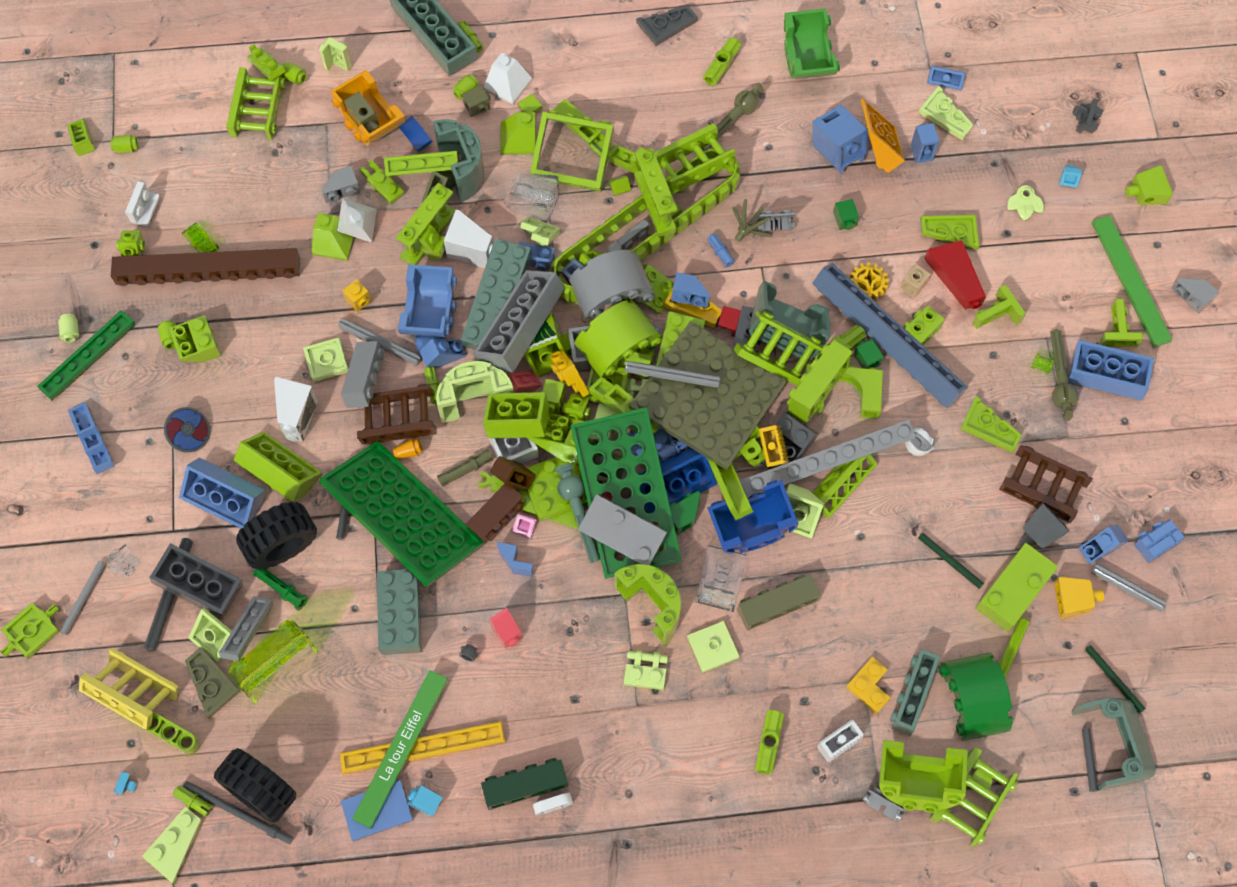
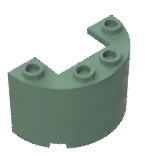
(461, 138)

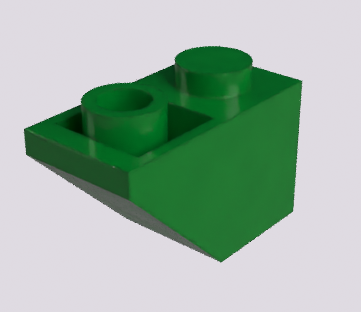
(685, 512)

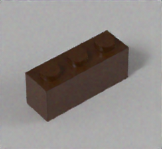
(496, 512)

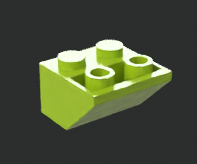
(195, 340)

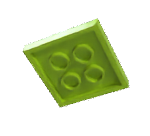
(544, 489)

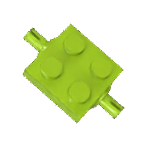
(30, 630)

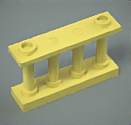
(124, 704)

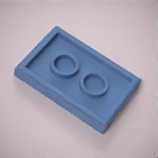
(394, 813)

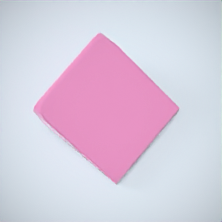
(525, 524)

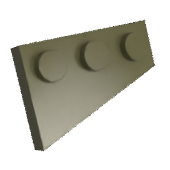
(210, 682)

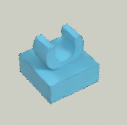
(1070, 176)
(123, 783)

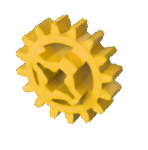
(875, 279)

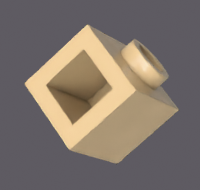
(915, 280)

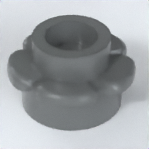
(468, 652)

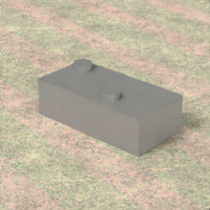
(622, 530)

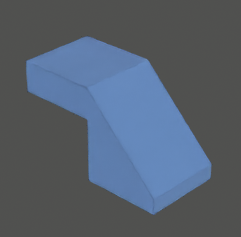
(509, 555)

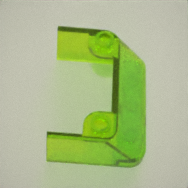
(269, 656)

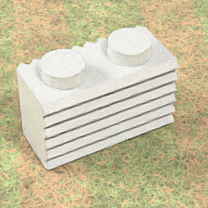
(840, 741)

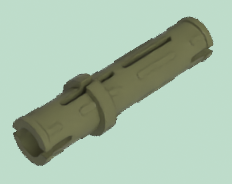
(460, 470)

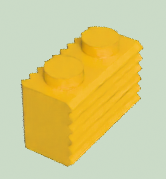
(773, 445)

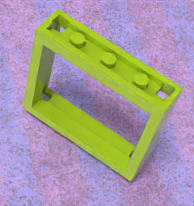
(585, 122)

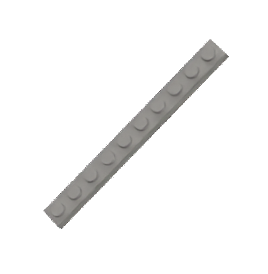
(831, 457)

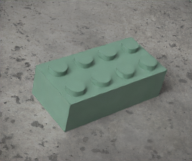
(398, 612)

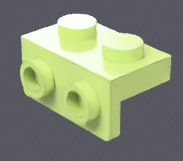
(335, 53)

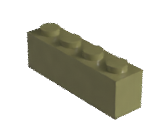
(778, 602)

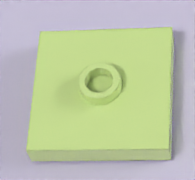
(326, 359)
(713, 647)

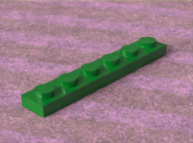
(86, 355)

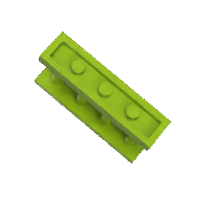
(241, 95)
(687, 145)
(655, 192)
(431, 212)
(778, 367)
(1010, 783)

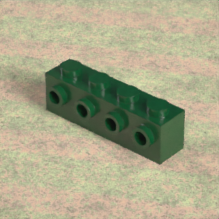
(524, 784)

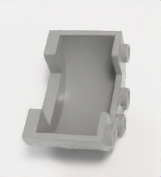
(610, 280)

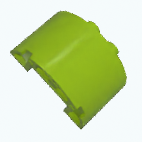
(616, 336)
(659, 589)
(923, 781)

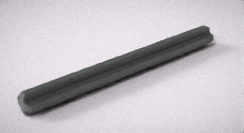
(163, 608)

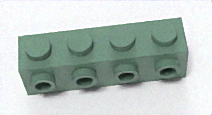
(915, 692)

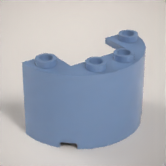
(428, 301)

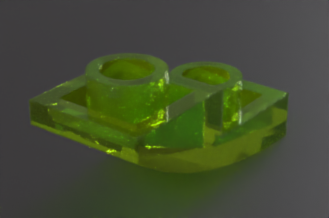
(199, 239)

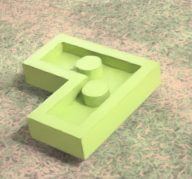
(541, 232)

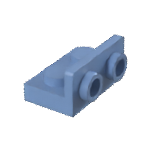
(542, 256)

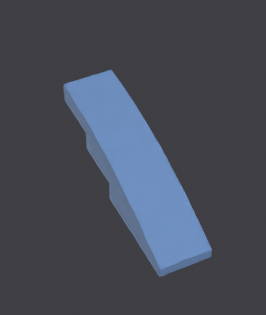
(91, 438)

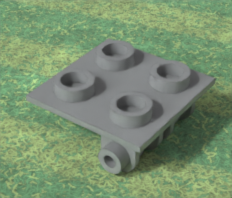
(785, 217)

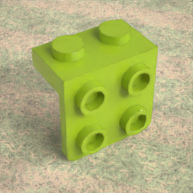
(661, 286)

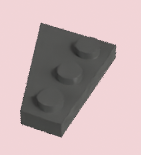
(666, 25)

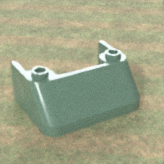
(1140, 762)

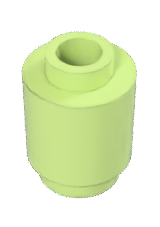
(68, 328)

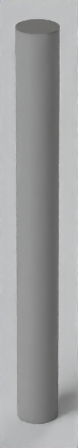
(82, 598)

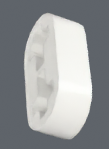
(552, 804)

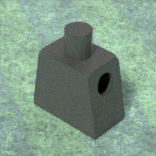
(1043, 527)

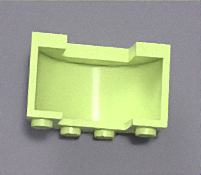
(467, 382)

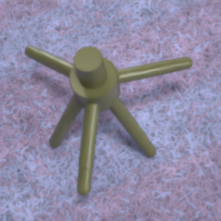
(746, 228)

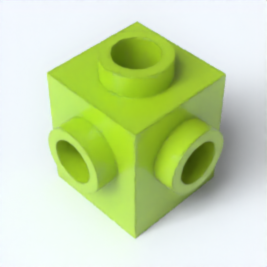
(130, 243)
(577, 407)

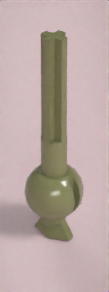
(745, 103)
(1065, 394)

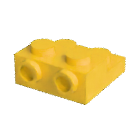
(566, 371)

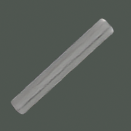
(1129, 587)

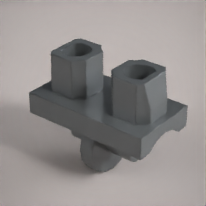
(1085, 116)

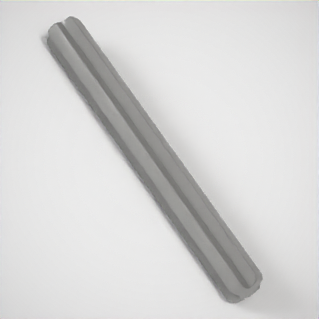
(384, 343)
(672, 374)

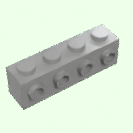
(362, 374)

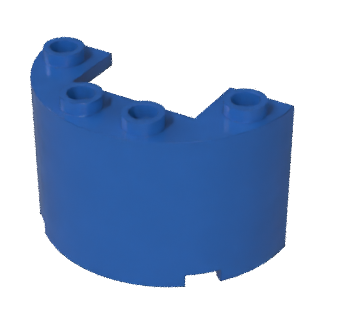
(764, 526)

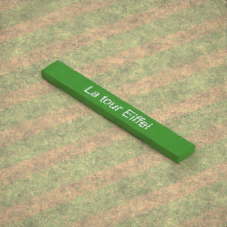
(400, 749)

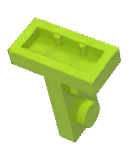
(624, 158)
(1006, 304)
(1121, 336)

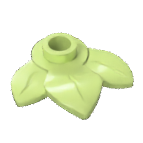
(1025, 205)

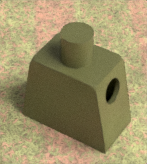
(366, 117)

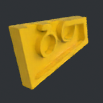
(710, 314)

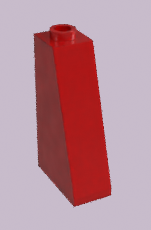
(957, 273)

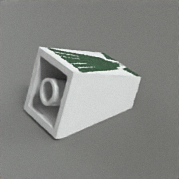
(294, 407)

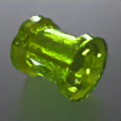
(1042, 363)

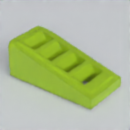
(80, 138)

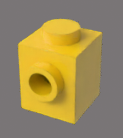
(356, 295)

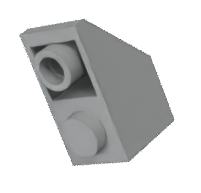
(340, 185)
(1195, 292)

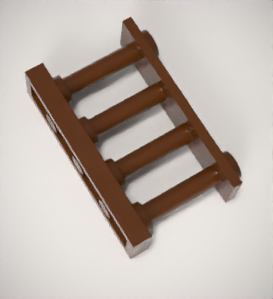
(405, 429)
(1030, 494)

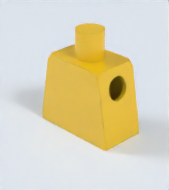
(1075, 596)

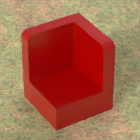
(729, 319)

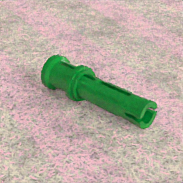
(287, 592)

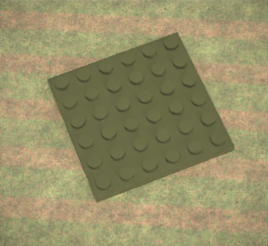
(707, 417)

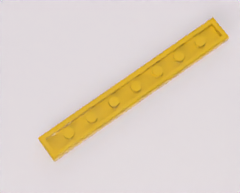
(426, 746)

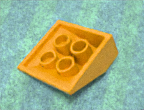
(883, 138)

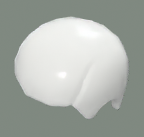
(921, 444)

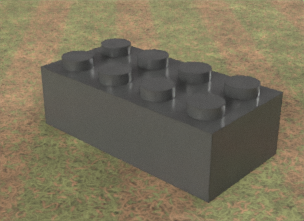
(196, 581)

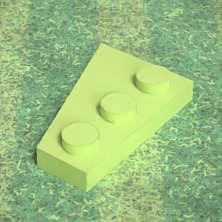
(943, 113)
(172, 845)

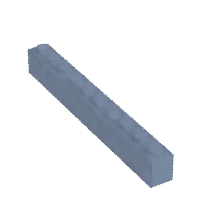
(890, 335)

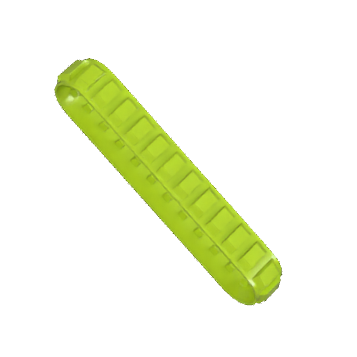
(638, 206)

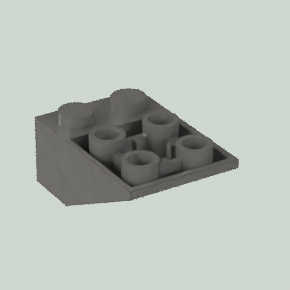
(797, 438)

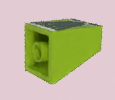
(543, 345)

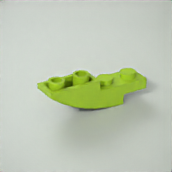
(592, 137)
(614, 398)

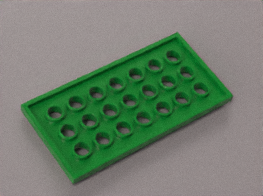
(614, 485)

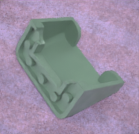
(809, 323)

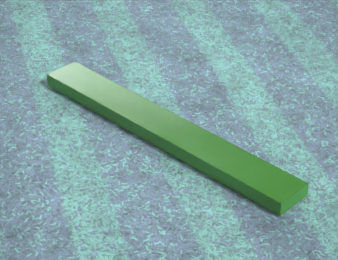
(1132, 281)

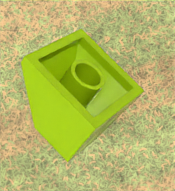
(518, 134)
(328, 241)

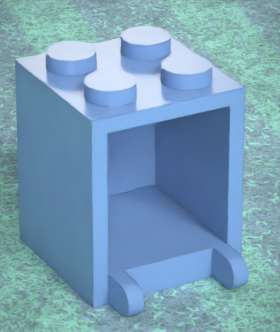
(840, 137)

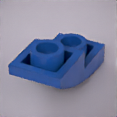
(415, 134)

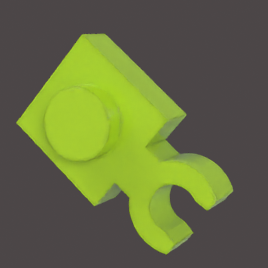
(492, 481)

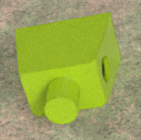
(1150, 187)

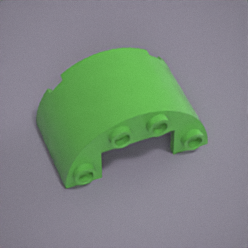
(808, 44)

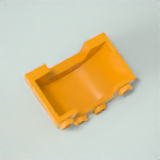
(388, 116)

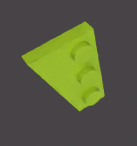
(951, 229)
(986, 425)

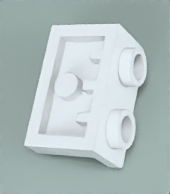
(141, 205)

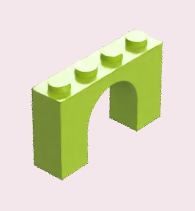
(869, 386)

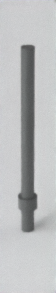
(272, 830)

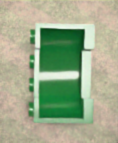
(979, 695)

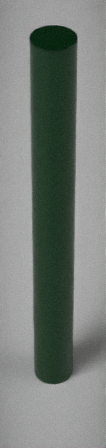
(951, 561)
(1114, 678)

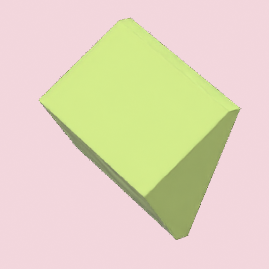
(209, 634)

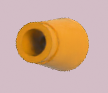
(410, 448)

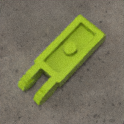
(382, 184)

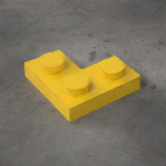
(865, 687)

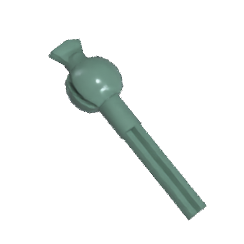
(571, 489)

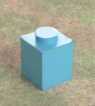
(424, 800)

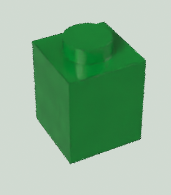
(846, 214)
(868, 354)

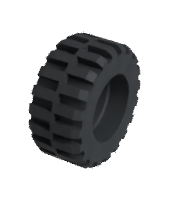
(276, 535)
(255, 785)

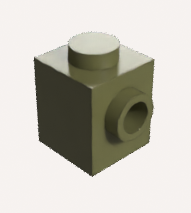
(476, 101)

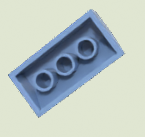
(221, 492)

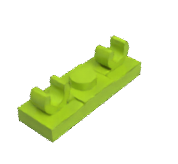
(265, 62)

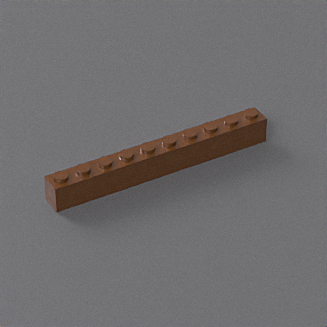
(205, 266)

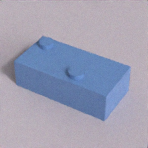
(1110, 370)

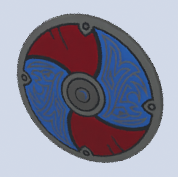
(186, 429)

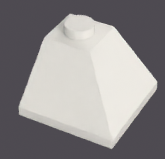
(507, 79)
(357, 220)

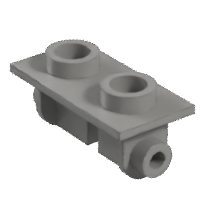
(877, 799)

